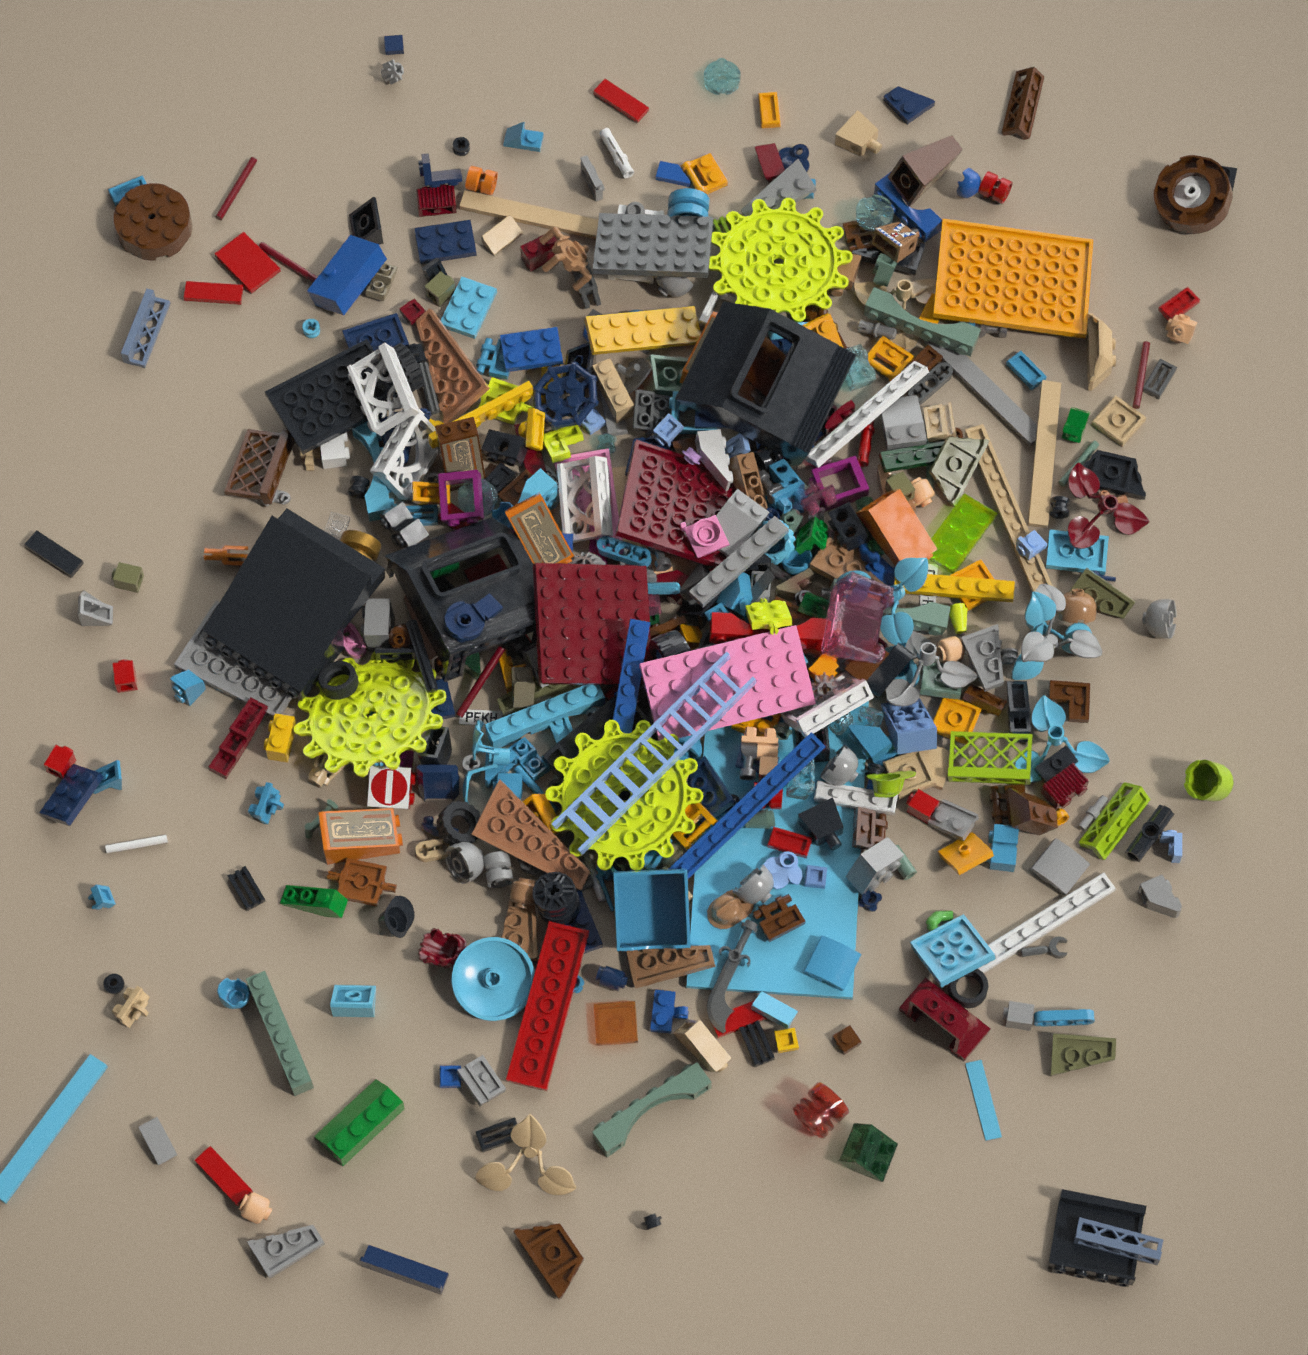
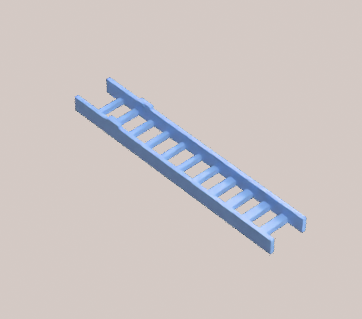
(637, 792)

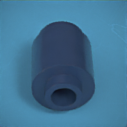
(611, 978)

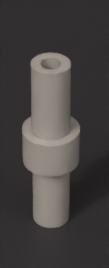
(1092, 812)

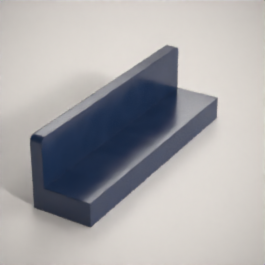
(404, 1269)

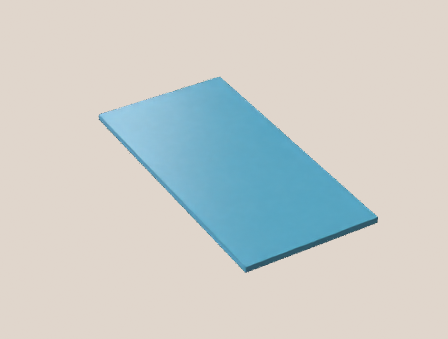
(828, 912)

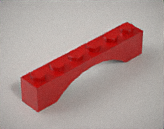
(728, 627)

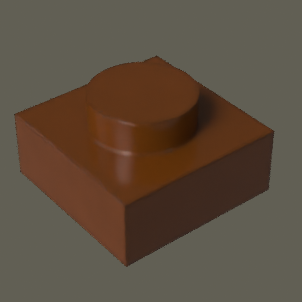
(847, 1039)

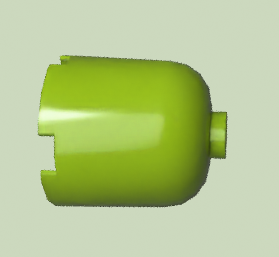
(1208, 780)

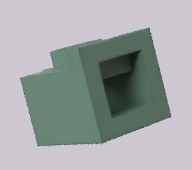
(883, 270)
(795, 520)

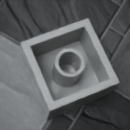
(377, 623)
(875, 866)

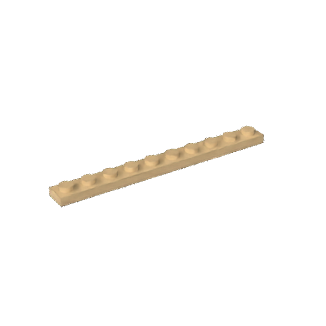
(1007, 508)

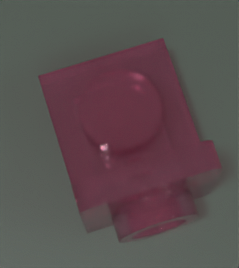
(654, 604)

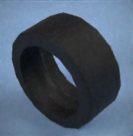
(340, 691)
(971, 1002)

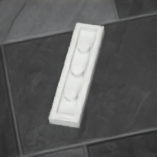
(853, 797)

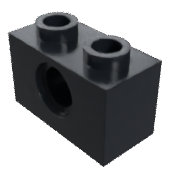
(496, 441)

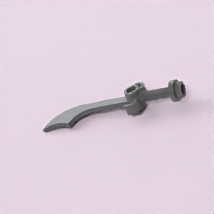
(717, 1008)

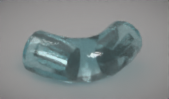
(860, 716)

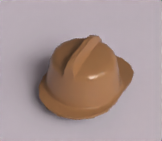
(728, 910)

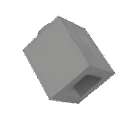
(1018, 1015)

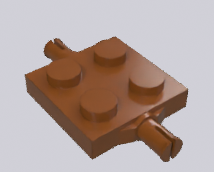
(362, 881)

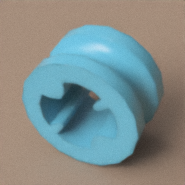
(314, 324)

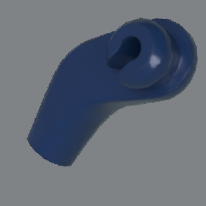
(430, 827)

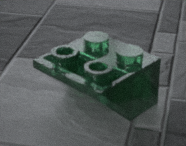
(868, 1151)

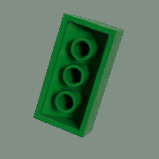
(360, 1121)

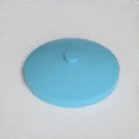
(492, 978)

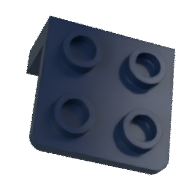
(436, 178)

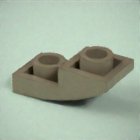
(382, 282)

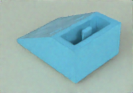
(545, 485)

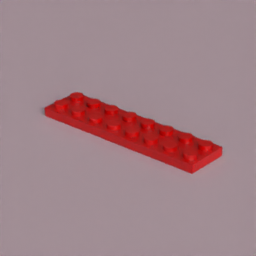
(547, 1006)

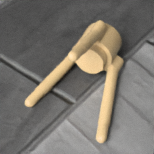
(318, 775)

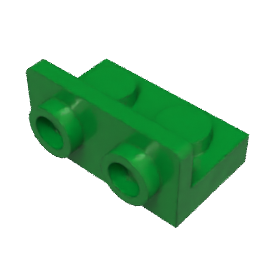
(812, 533)

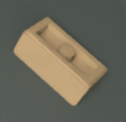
(501, 235)

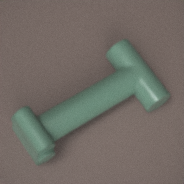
(311, 827)

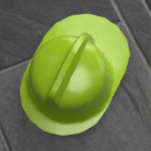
(889, 784)

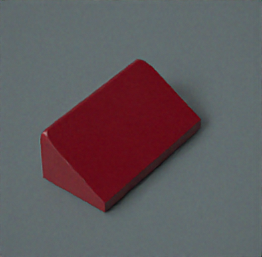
(770, 161)

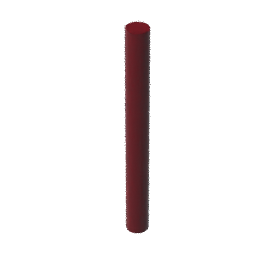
(236, 188)
(288, 262)
(1141, 375)
(480, 681)

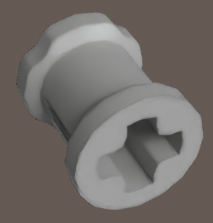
(467, 762)

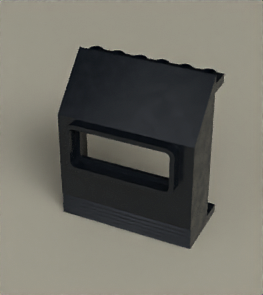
(798, 395)
(510, 587)

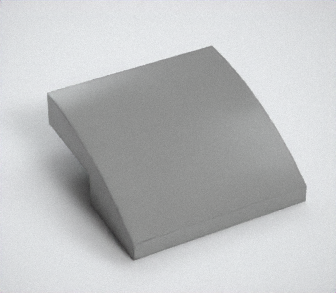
(1060, 866)

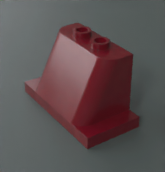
(948, 1014)

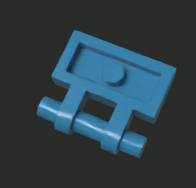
(496, 365)

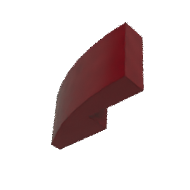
(838, 416)

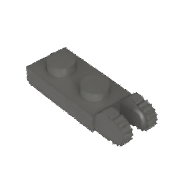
(589, 288)

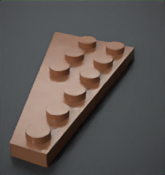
(451, 371)
(518, 831)

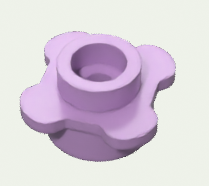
(691, 456)

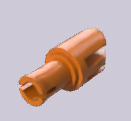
(224, 554)

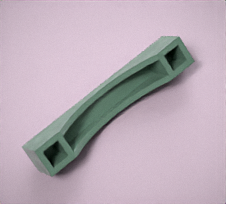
(957, 337)
(928, 618)
(279, 1033)
(687, 1085)

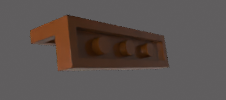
(1027, 102)

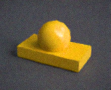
(533, 429)

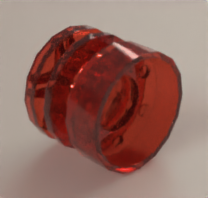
(822, 1108)

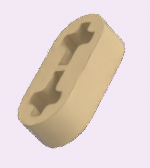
(431, 855)

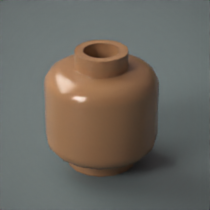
(522, 893)

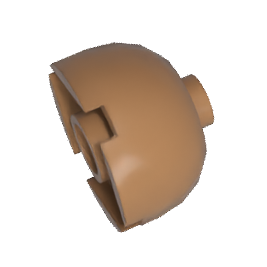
(1078, 607)

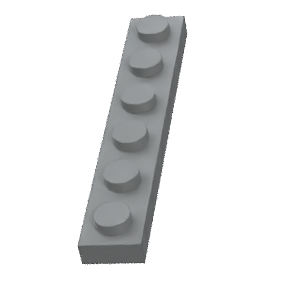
(738, 561)

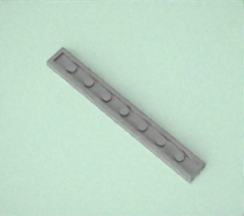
(989, 393)

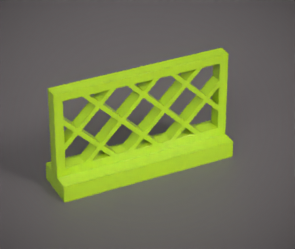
(994, 774)

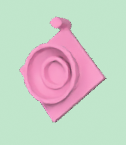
(705, 536)

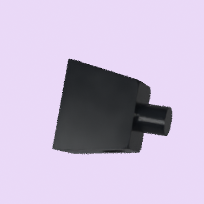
(437, 753)
(822, 823)

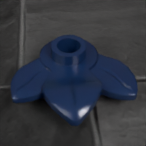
(789, 156)

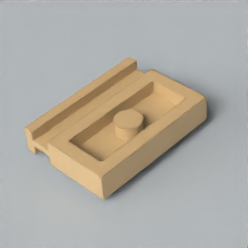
(939, 422)

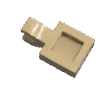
(309, 458)

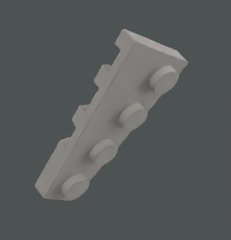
(791, 183)

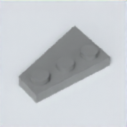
(985, 656)
(285, 1249)

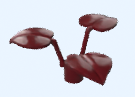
(1080, 530)

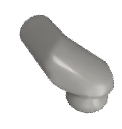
(280, 497)

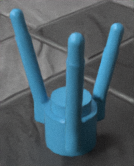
(606, 875)

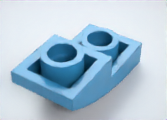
(529, 759)

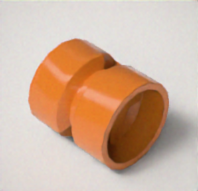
(474, 180)

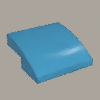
(832, 962)

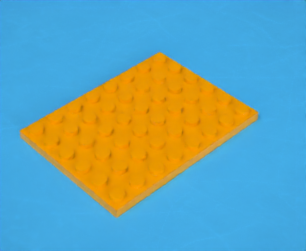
(1013, 278)

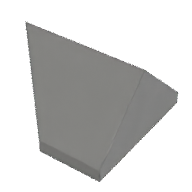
(93, 611)

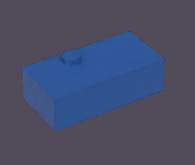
(347, 275)

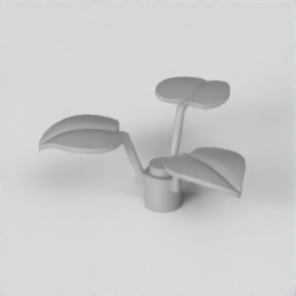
(1041, 648)
(953, 673)

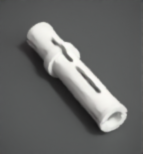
(625, 168)

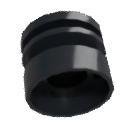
(556, 898)

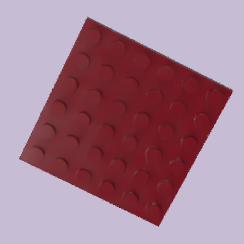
(664, 493)
(585, 620)

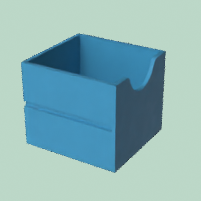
(652, 909)

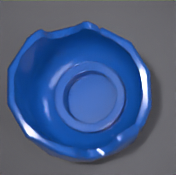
(970, 184)

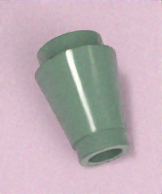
(763, 820)

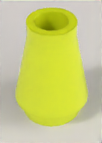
(958, 616)

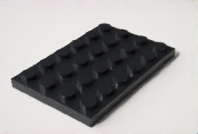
(323, 399)

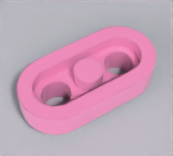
(353, 641)

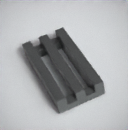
(1152, 391)

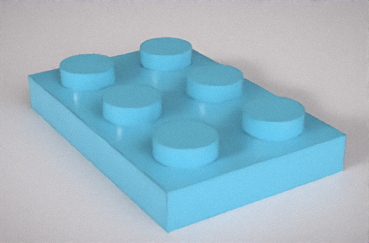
(468, 307)
(1064, 556)

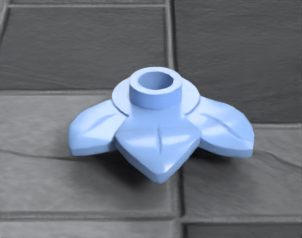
(784, 873)

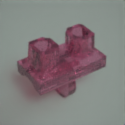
(810, 502)

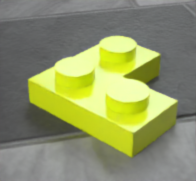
(557, 442)

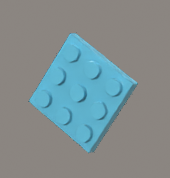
(952, 950)

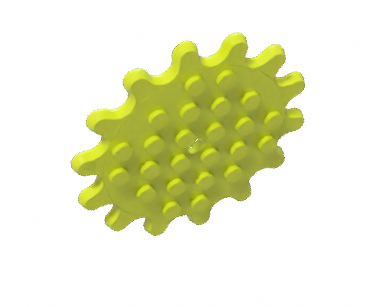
(783, 234)
(350, 737)
(650, 819)

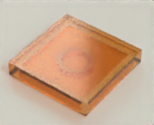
(615, 1023)

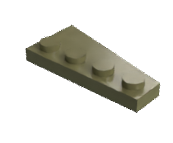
(540, 694)

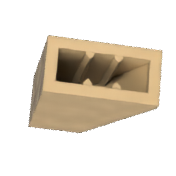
(702, 1045)

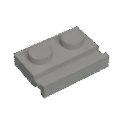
(590, 176)
(953, 820)
(481, 1080)

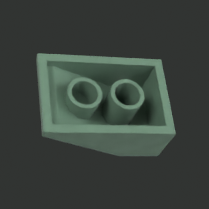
(665, 374)

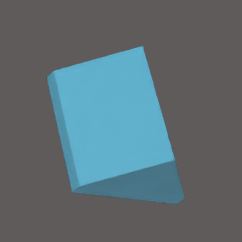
(353, 1001)

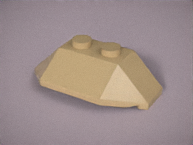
(1099, 351)

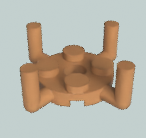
(570, 253)

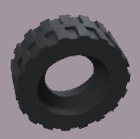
(445, 828)

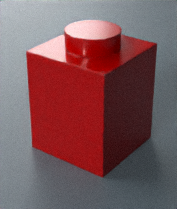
(125, 675)
(60, 761)
(921, 805)

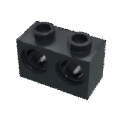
(850, 526)

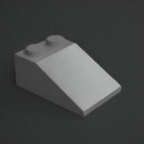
(903, 424)
(740, 520)

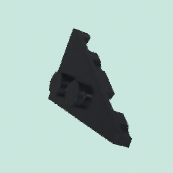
(908, 264)

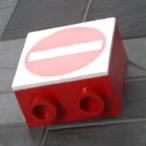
(391, 787)

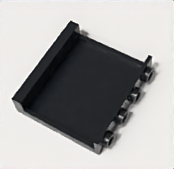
(1086, 1261)

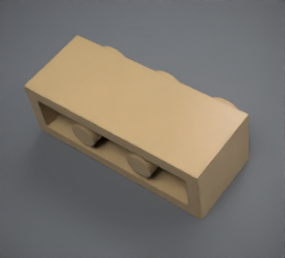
(613, 390)

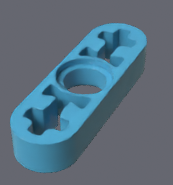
(630, 558)
(1064, 1017)

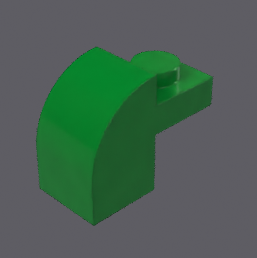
(1075, 424)

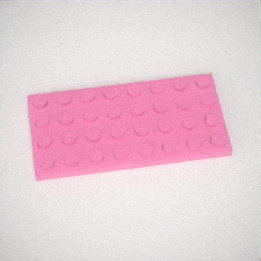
(771, 659)

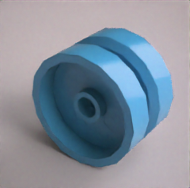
(688, 203)

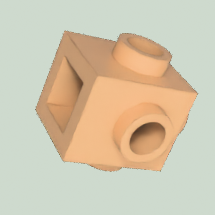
(1181, 328)

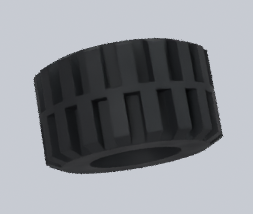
(410, 367)

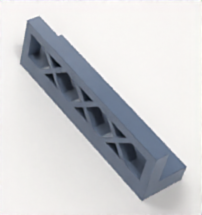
(138, 327)
(1117, 1246)

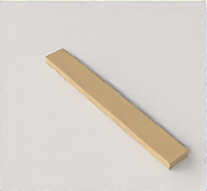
(529, 214)
(1044, 454)

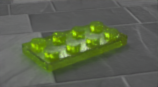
(961, 533)

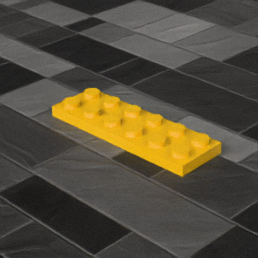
(642, 330)

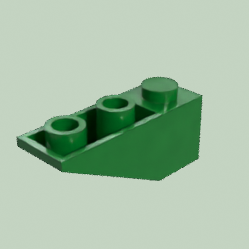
(315, 900)

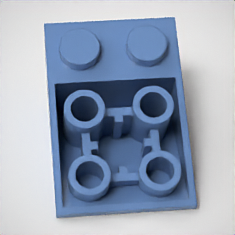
(910, 727)

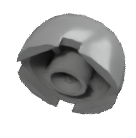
(674, 285)
(1160, 618)
(841, 767)
(464, 861)
(755, 886)

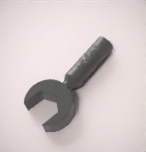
(1052, 949)

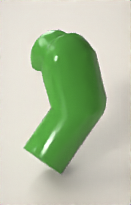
(936, 917)

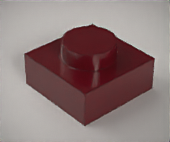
(412, 311)

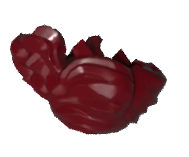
(441, 948)

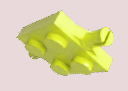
(498, 388)
(768, 615)

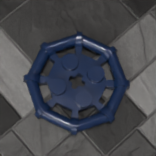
(566, 385)

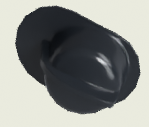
(396, 917)

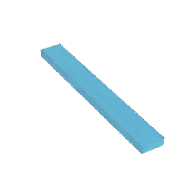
(50, 1126)

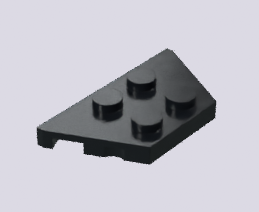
(1117, 474)

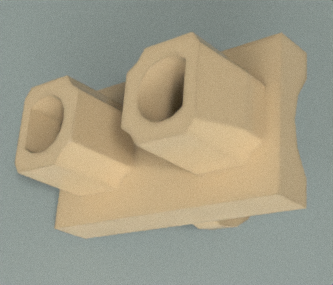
(133, 1007)

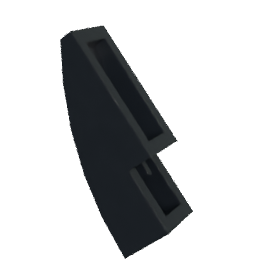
(1018, 708)

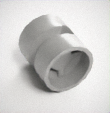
(498, 869)

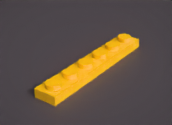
(493, 408)
(966, 588)

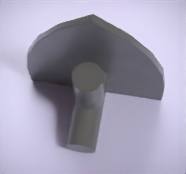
(635, 373)

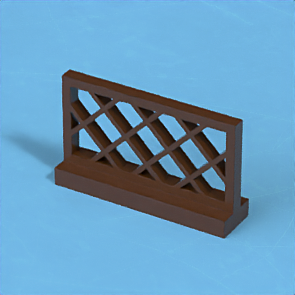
(275, 465)

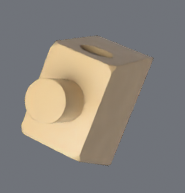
(858, 135)

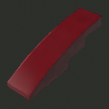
(238, 738)

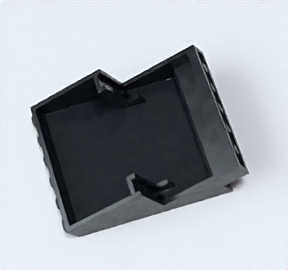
(292, 603)

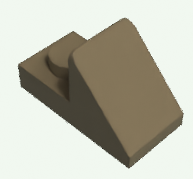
(794, 585)
(522, 687)

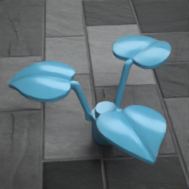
(911, 574)
(1037, 612)
(1051, 717)
(496, 755)

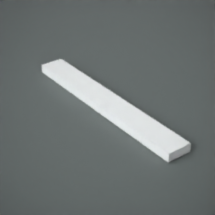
(866, 413)
(1049, 919)

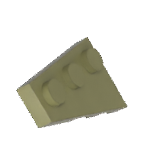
(1106, 596)
(1079, 1052)

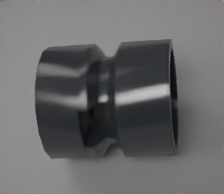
(766, 457)

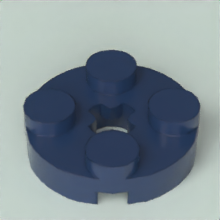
(460, 631)

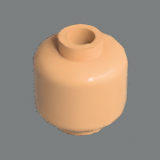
(923, 492)
(950, 649)
(255, 1208)

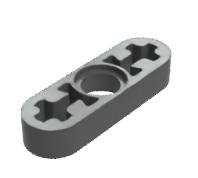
(932, 375)

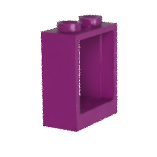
(857, 475)
(458, 478)

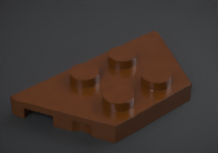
(552, 1255)

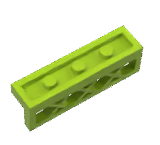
(1118, 820)

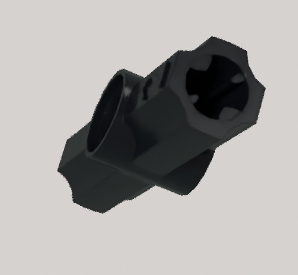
(1142, 841)

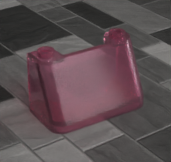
(856, 619)

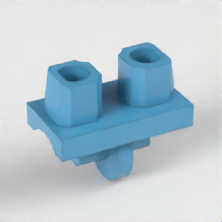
(268, 803)

